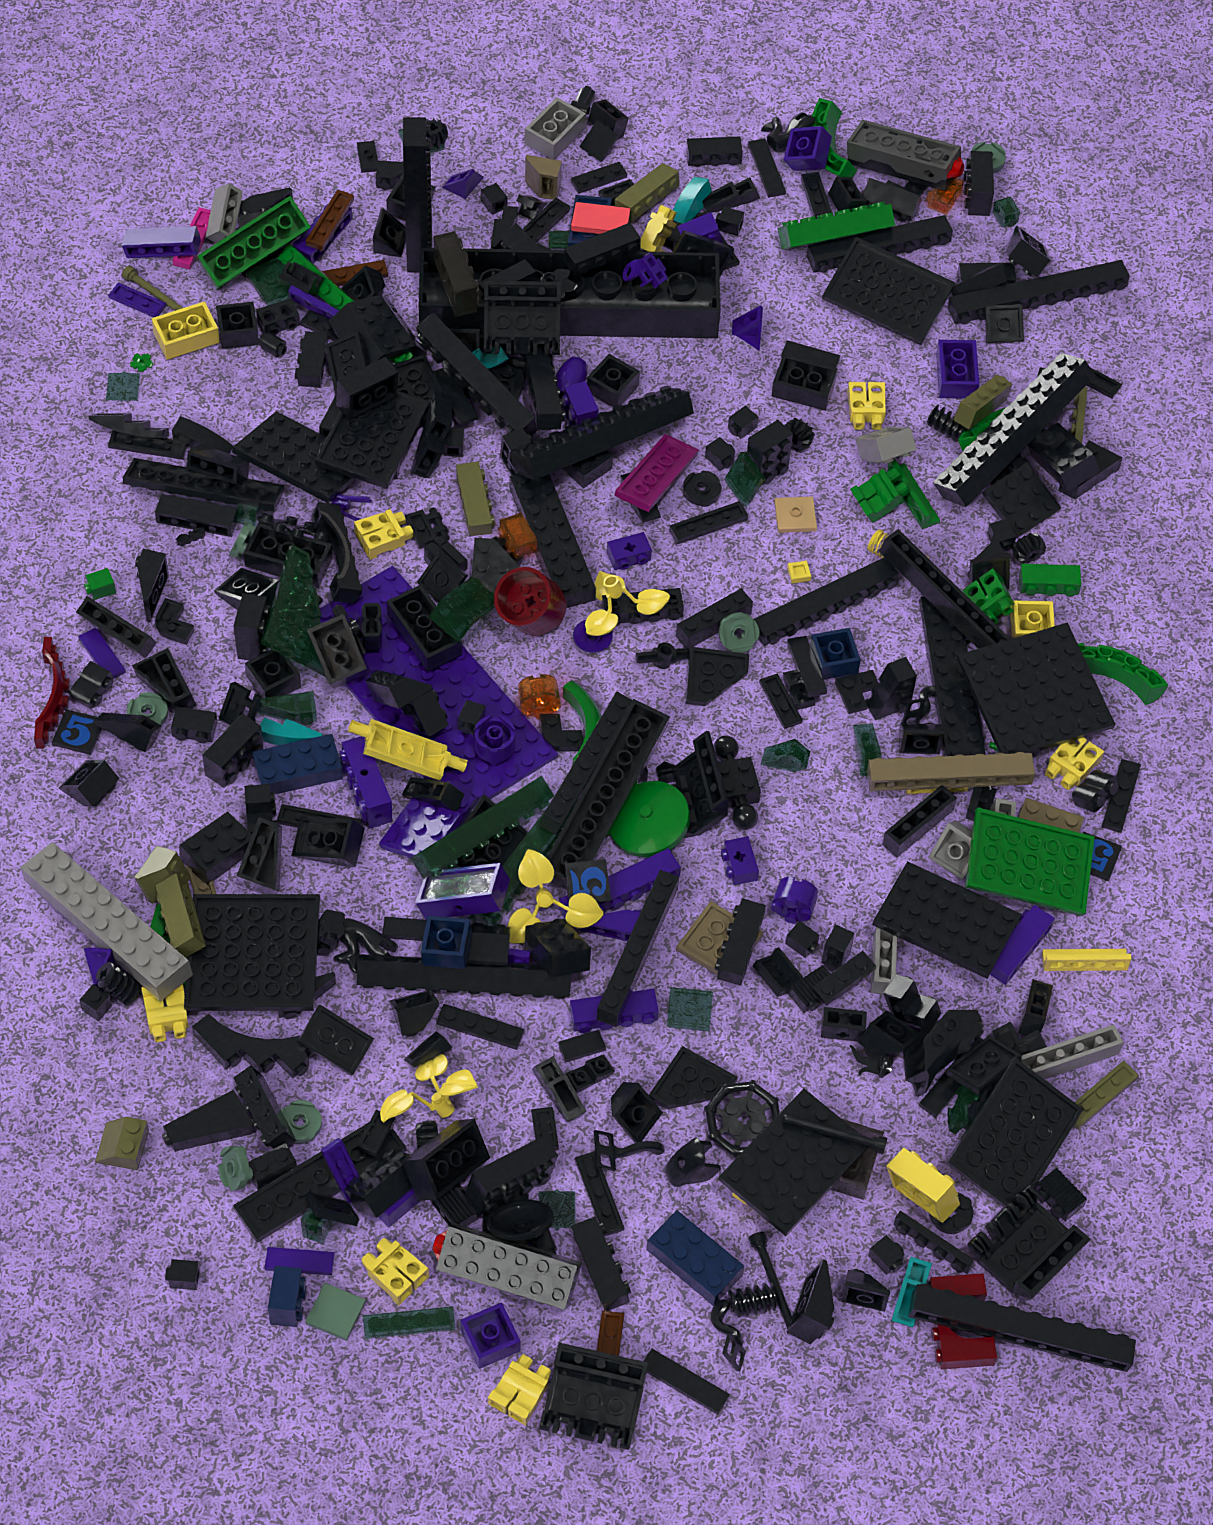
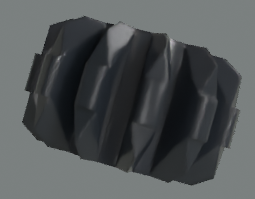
(438, 132)
(801, 432)
(1029, 548)
(425, 1131)

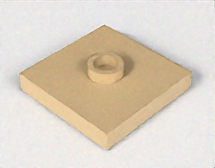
(795, 514)

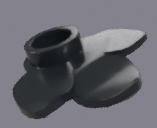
(560, 275)

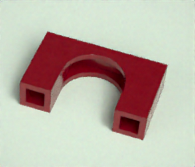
(956, 1350)

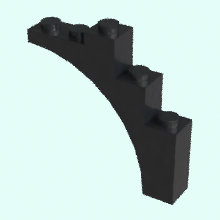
(230, 1047)

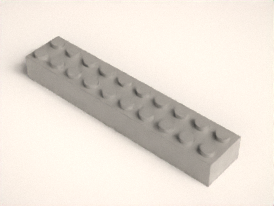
(106, 921)

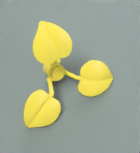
(602, 621)
(534, 871)
(455, 1084)

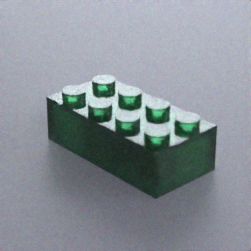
(464, 609)

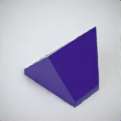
(463, 183)
(749, 327)
(96, 958)

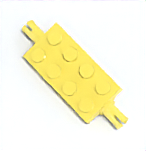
(406, 749)

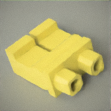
(658, 229)
(866, 405)
(382, 532)
(1073, 762)
(166, 1018)
(395, 1270)
(520, 1389)

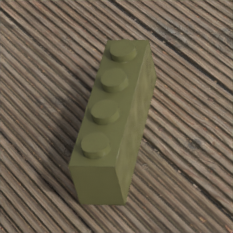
(649, 190)
(983, 401)
(474, 499)
(180, 915)

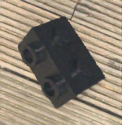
(777, 972)

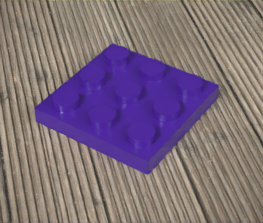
(419, 827)

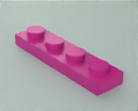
(201, 221)

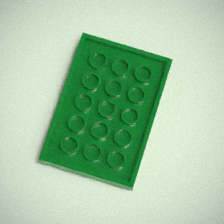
(1030, 861)

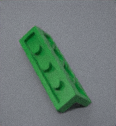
(915, 498)

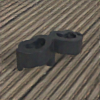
(195, 535)

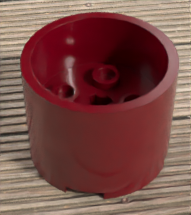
(518, 592)

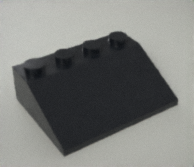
(497, 850)

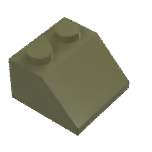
(158, 867)
(123, 1143)

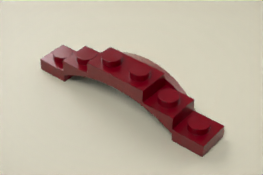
(58, 699)

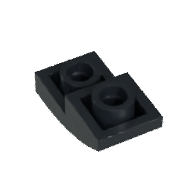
(591, 1073)

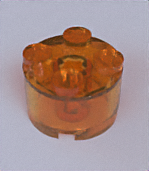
(539, 695)

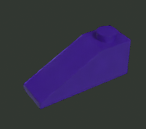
(615, 924)

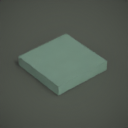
(335, 1311)

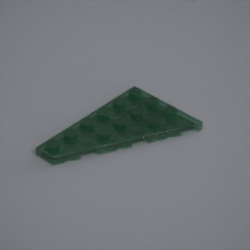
(294, 612)

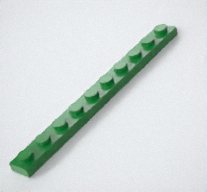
(329, 290)

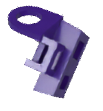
(652, 266)

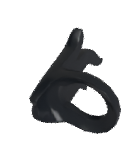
(875, 1064)

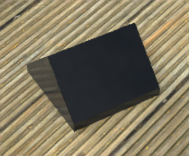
(389, 235)

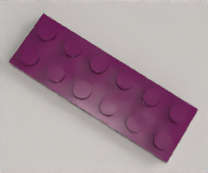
(656, 472)

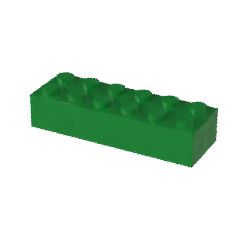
(830, 227)
(253, 242)

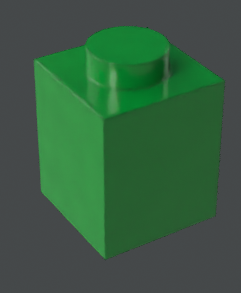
(99, 584)

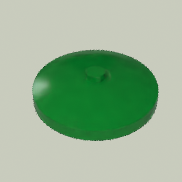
(652, 819)

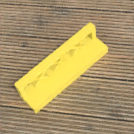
(1085, 959)

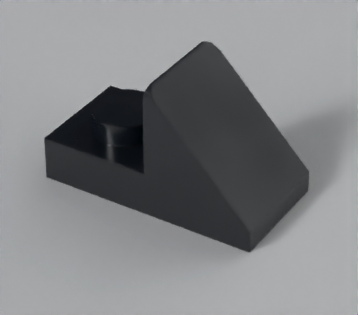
(530, 206)

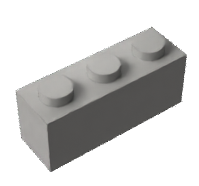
(224, 212)
(884, 957)

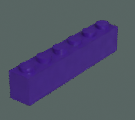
(634, 880)

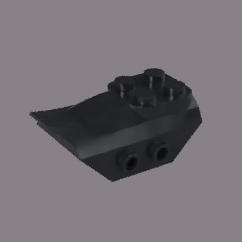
(940, 1046)

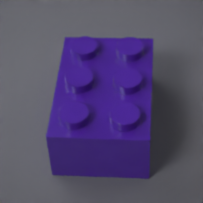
(957, 368)

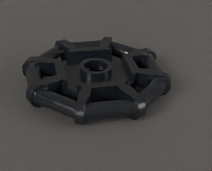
(734, 1109)

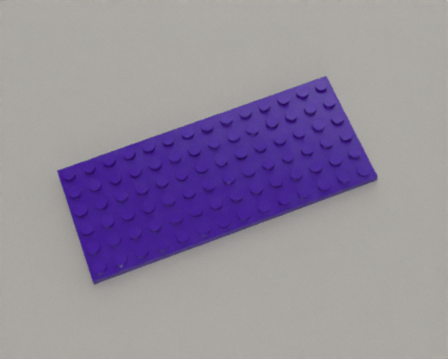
(454, 684)

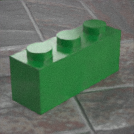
(1050, 579)

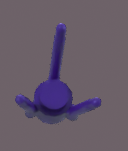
(345, 502)

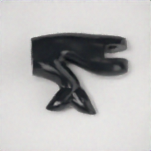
(777, 138)
(368, 936)

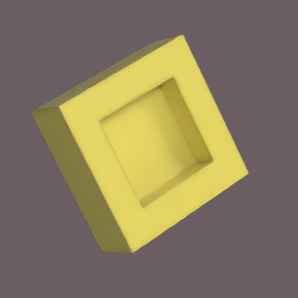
(799, 572)

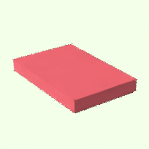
(598, 218)

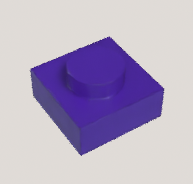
(518, 956)

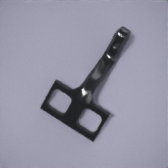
(924, 708)
(615, 1152)
(718, 1311)

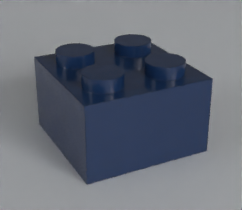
(835, 653)
(446, 942)
(287, 1296)

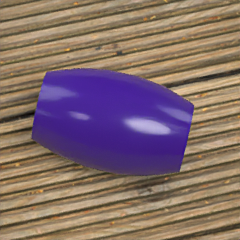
(571, 372)

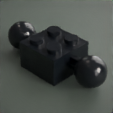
(739, 782)

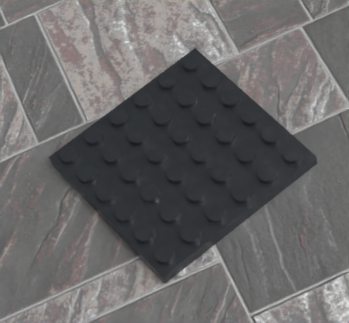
(1035, 691)
(255, 953)

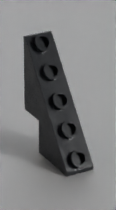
(432, 438)

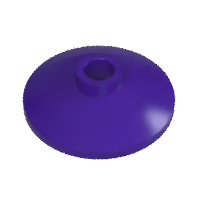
(584, 642)

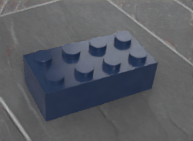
(298, 764)
(695, 1257)

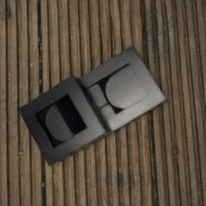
(797, 690)

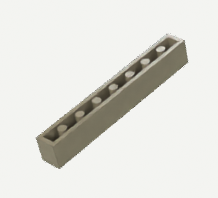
(950, 771)

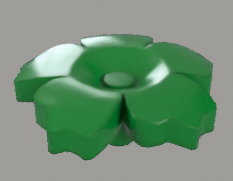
(141, 362)

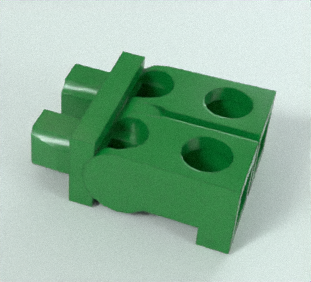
(880, 494)
(991, 597)

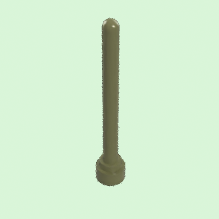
(130, 274)

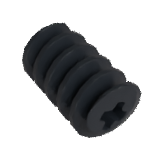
(945, 423)
(118, 983)
(752, 1300)

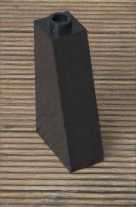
(210, 1123)

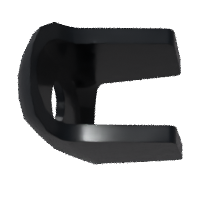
(695, 1168)

